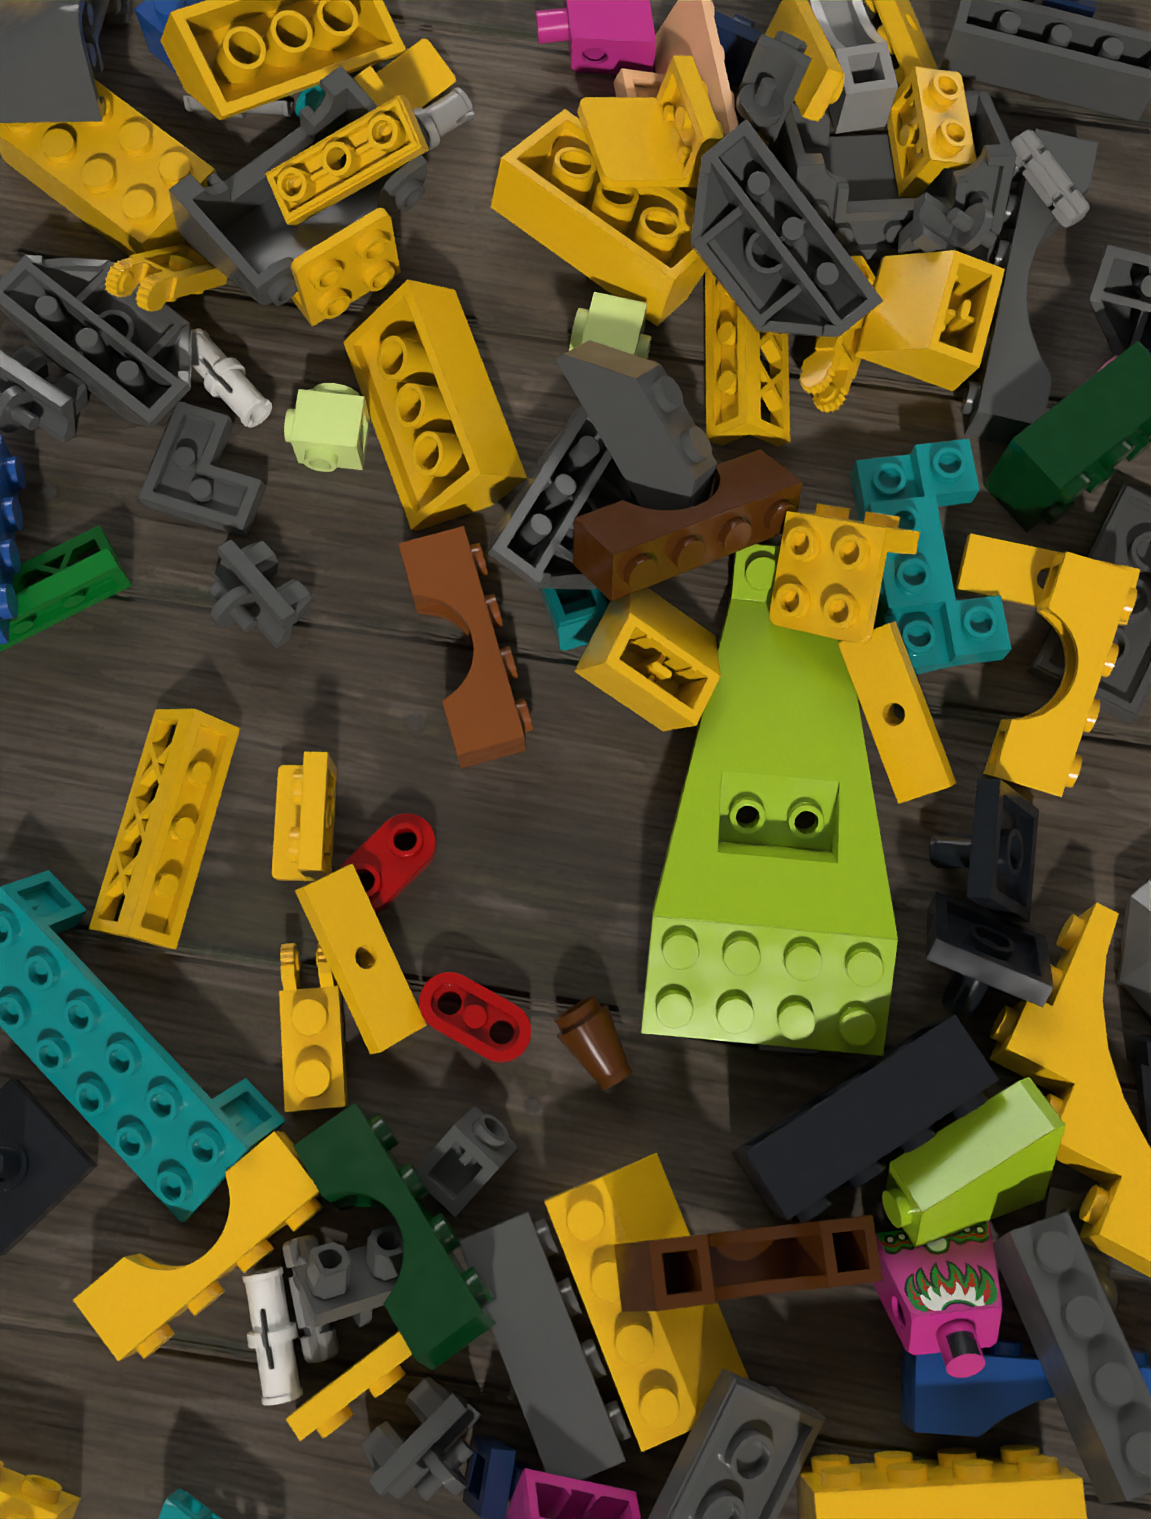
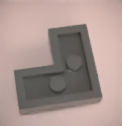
(187, 478)

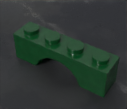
(434, 1299)

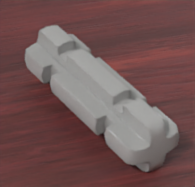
(1049, 179)
(319, 1342)

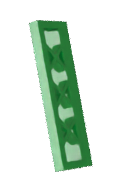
(65, 589)

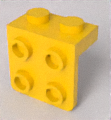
(653, 138)
(346, 267)
(834, 571)

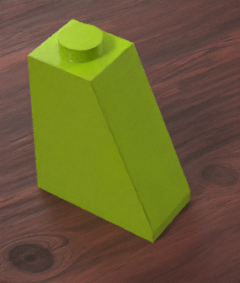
(976, 1166)

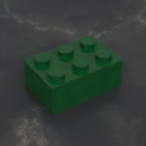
(1077, 442)

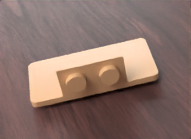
(687, 32)

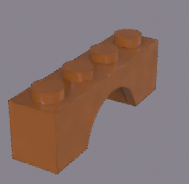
(447, 585)

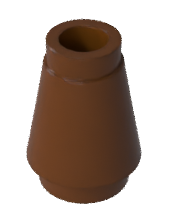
(594, 1041)

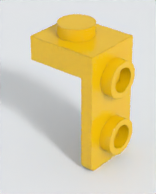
(415, 74)

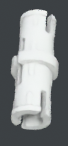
(227, 380)
(272, 1335)

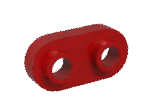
(389, 865)
(476, 1017)

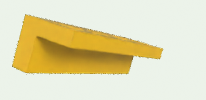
(738, 377)
(171, 827)

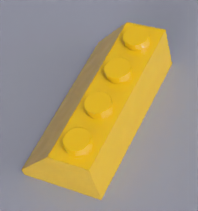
(264, 50)
(618, 237)
(433, 406)
(658, 1358)

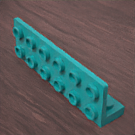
(110, 1062)

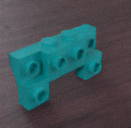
(919, 586)

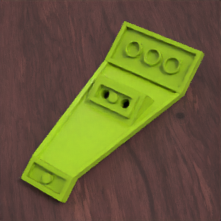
(761, 921)

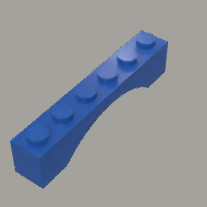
(974, 1404)

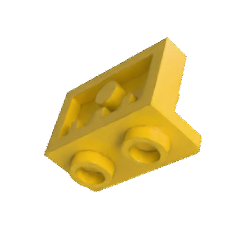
(929, 129)
(305, 819)

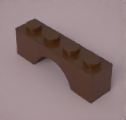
(636, 547)
(746, 1263)

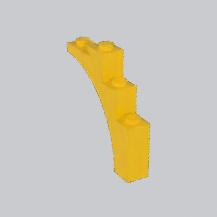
(1069, 1055)

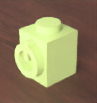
(613, 323)
(328, 427)

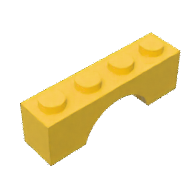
(1084, 606)
(141, 1296)

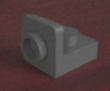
(466, 1159)

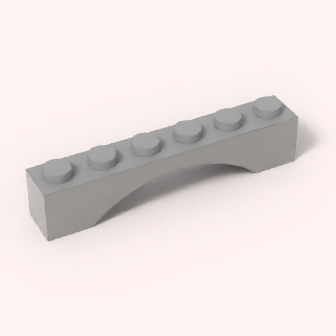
(867, 65)

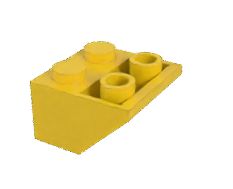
(931, 316)
(653, 660)

